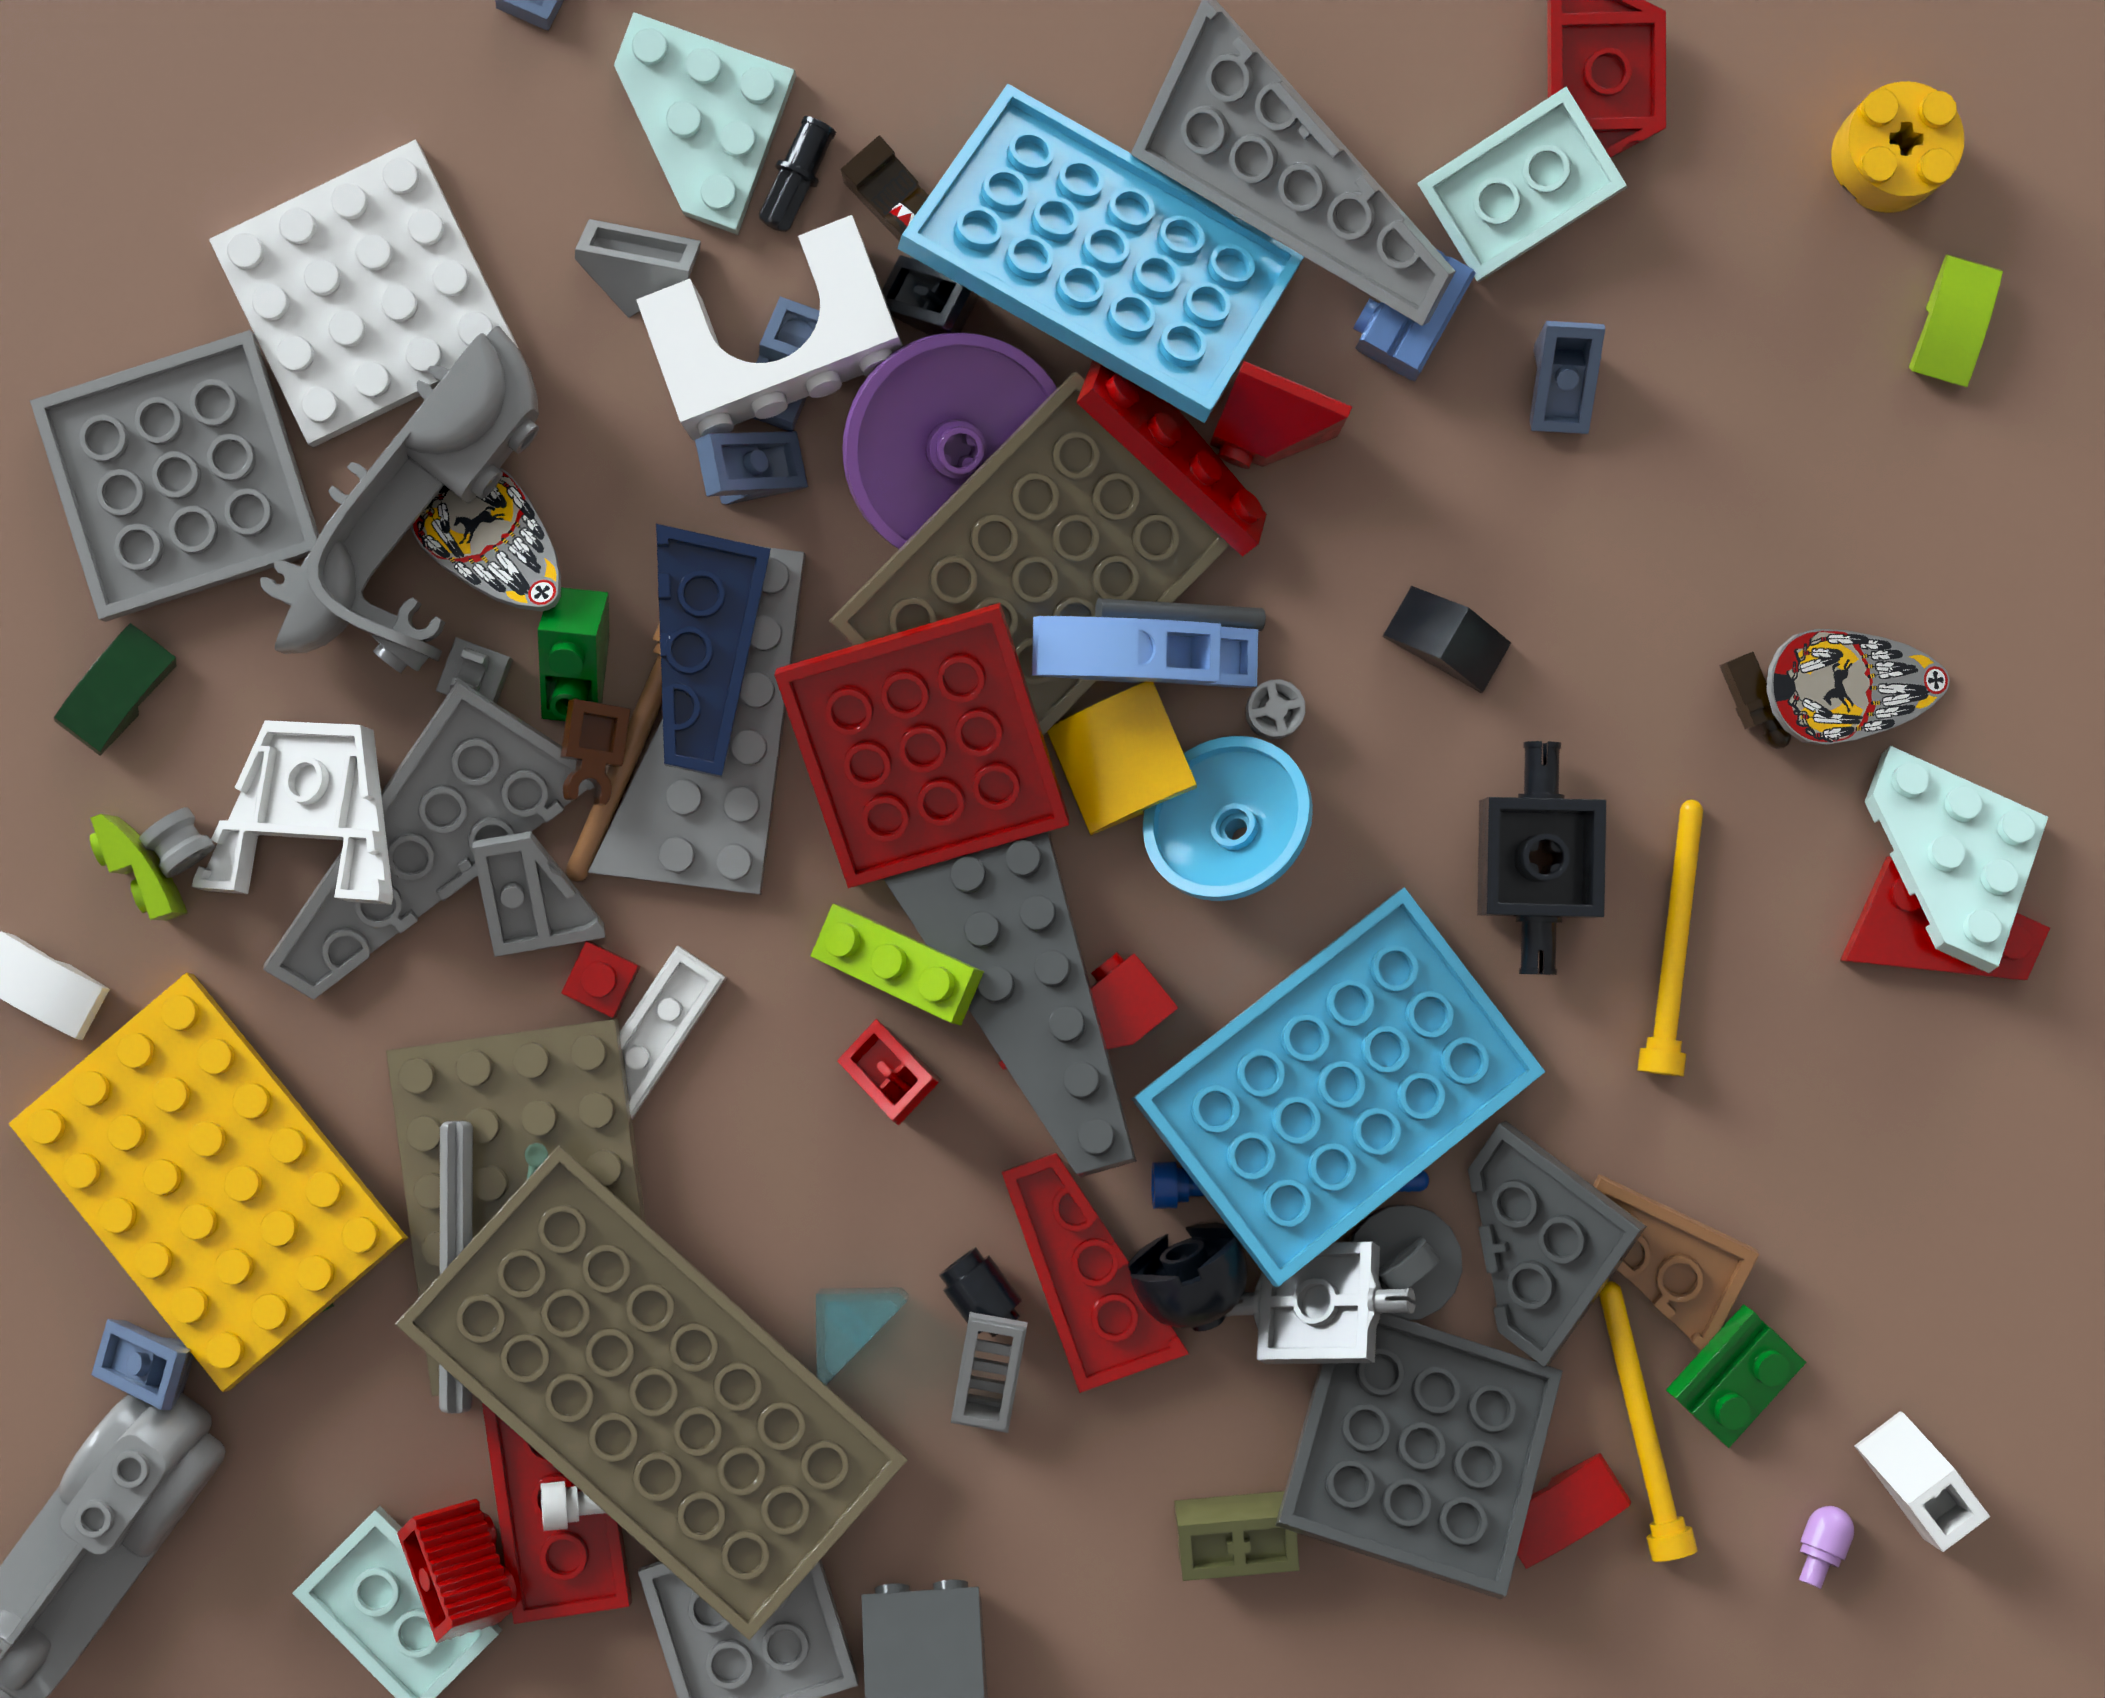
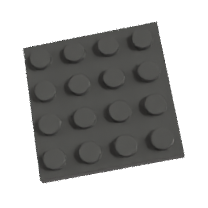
(1423, 1455)

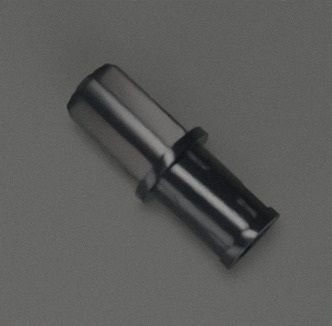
(796, 174)

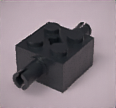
(1568, 830)

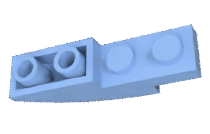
(1144, 651)

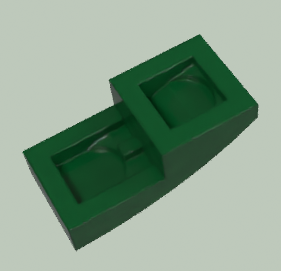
(114, 688)

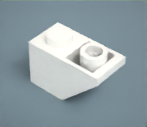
(1922, 1482)

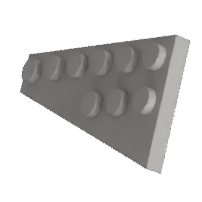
(704, 826)

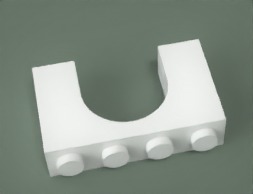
(720, 391)

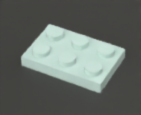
(1522, 184)
(377, 1614)

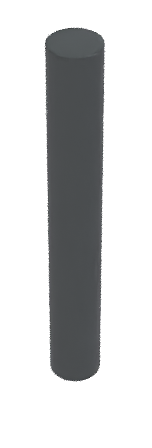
(1225, 615)

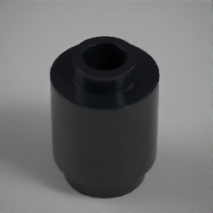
(979, 1287)

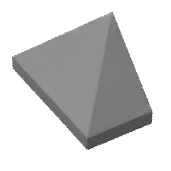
(634, 261)

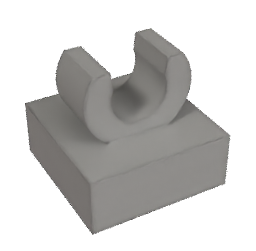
(476, 667)

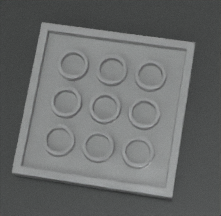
(176, 475)

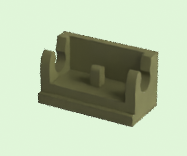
(1234, 1536)

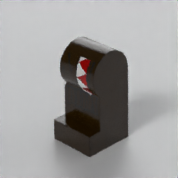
(884, 186)

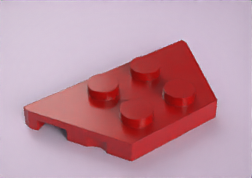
(1612, 65)

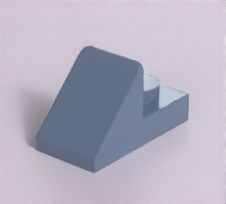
(1566, 376)
(750, 465)
(143, 1363)

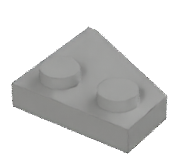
(530, 897)

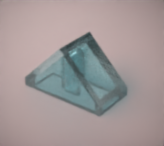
(848, 1321)

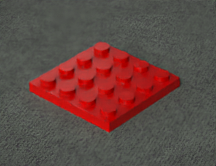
(923, 745)

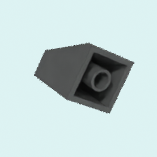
(924, 1642)

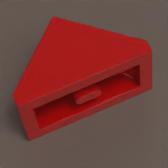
(888, 1071)

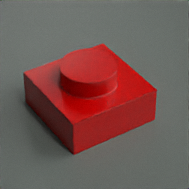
(600, 979)

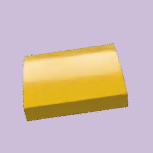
(1121, 757)

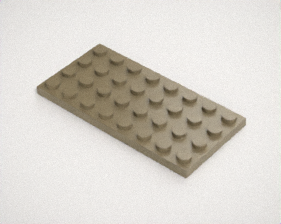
(652, 1392)

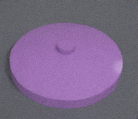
(932, 422)

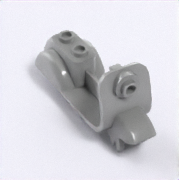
(453, 440)
(98, 1536)

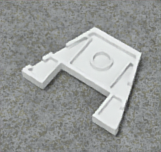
(307, 785)

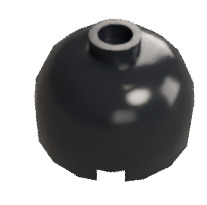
(1191, 1280)

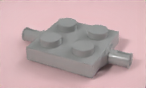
(1324, 1309)

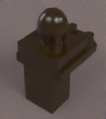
(1751, 698)

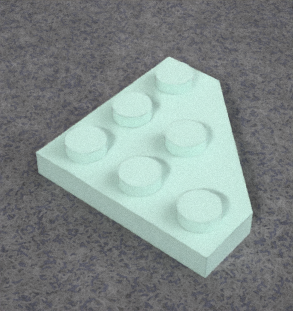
(704, 114)
(1957, 852)

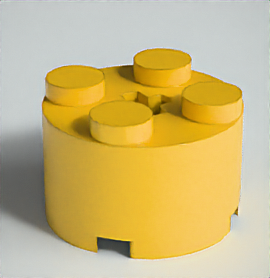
(1921, 123)

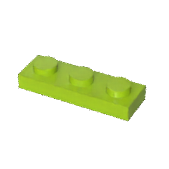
(897, 964)

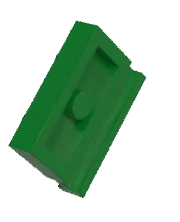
(1736, 1376)

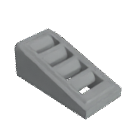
(981, 1410)

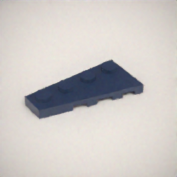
(706, 630)

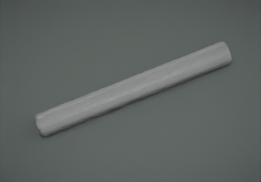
(455, 1230)

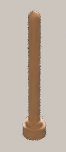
(637, 734)

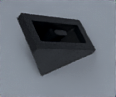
(927, 298)
(1448, 637)

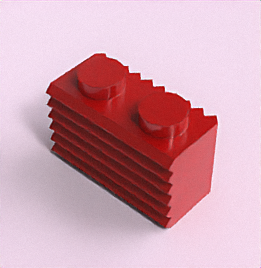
(458, 1569)

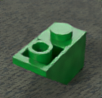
(573, 650)

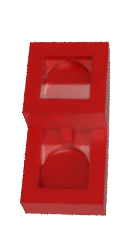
(1570, 1509)

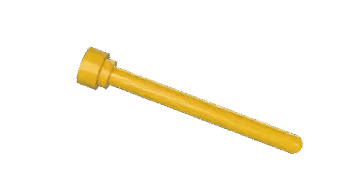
(1663, 1050)
(1669, 1535)

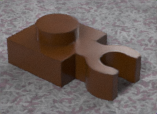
(596, 739)

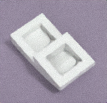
(48, 987)

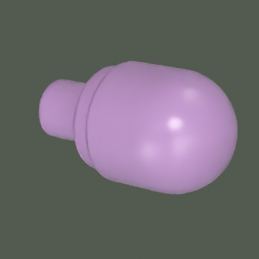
(1825, 1543)

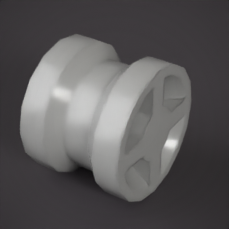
(1282, 697)
(176, 842)

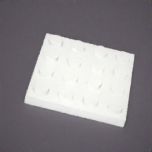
(359, 291)

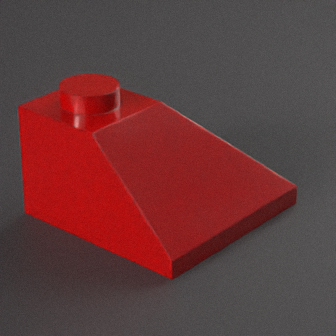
(1273, 419)

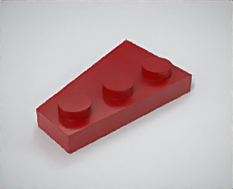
(1895, 935)

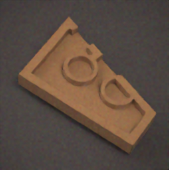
(1682, 1264)

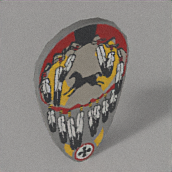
(493, 545)
(1849, 685)

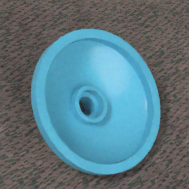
(1238, 786)

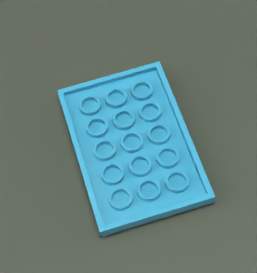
(1102, 252)
(1338, 1087)

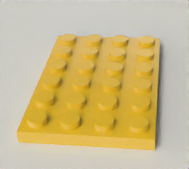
(207, 1181)

